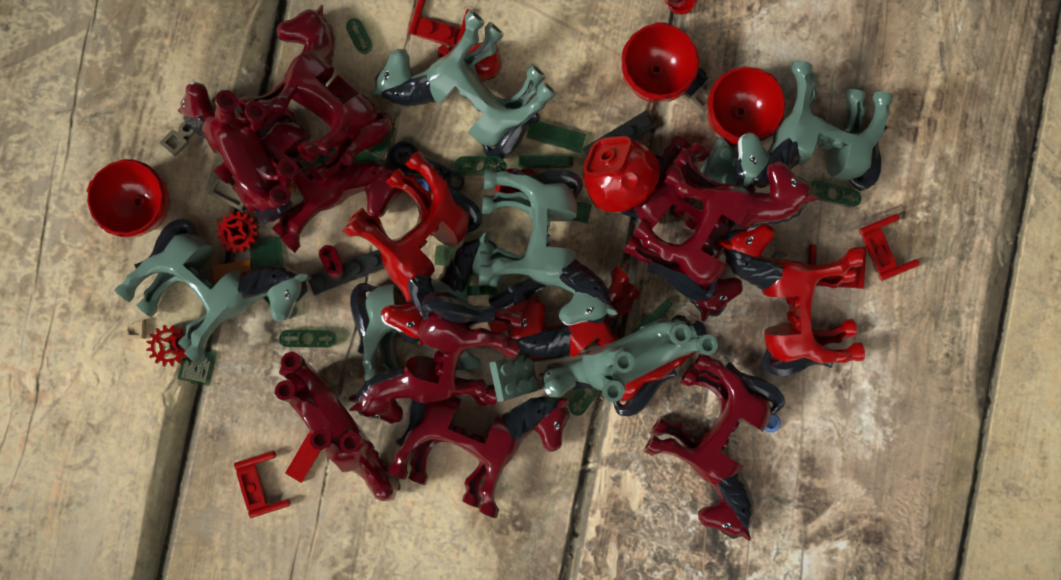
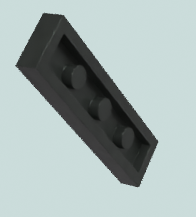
(632, 129)
(354, 269)

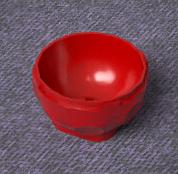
(661, 48)
(751, 92)
(620, 173)
(115, 196)

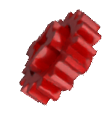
(233, 238)
(160, 356)

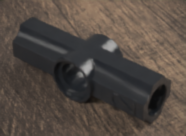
(516, 293)

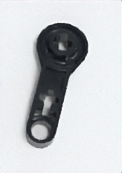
(408, 147)

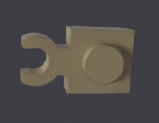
(699, 98)
(175, 141)

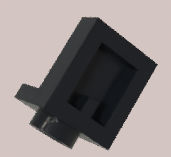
(699, 81)

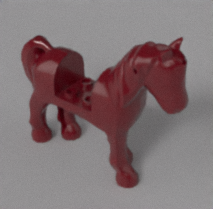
(352, 124)
(281, 141)
(333, 426)

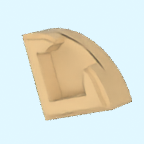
(136, 330)

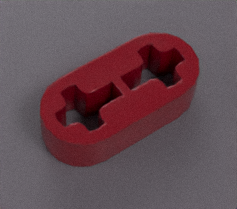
(335, 259)

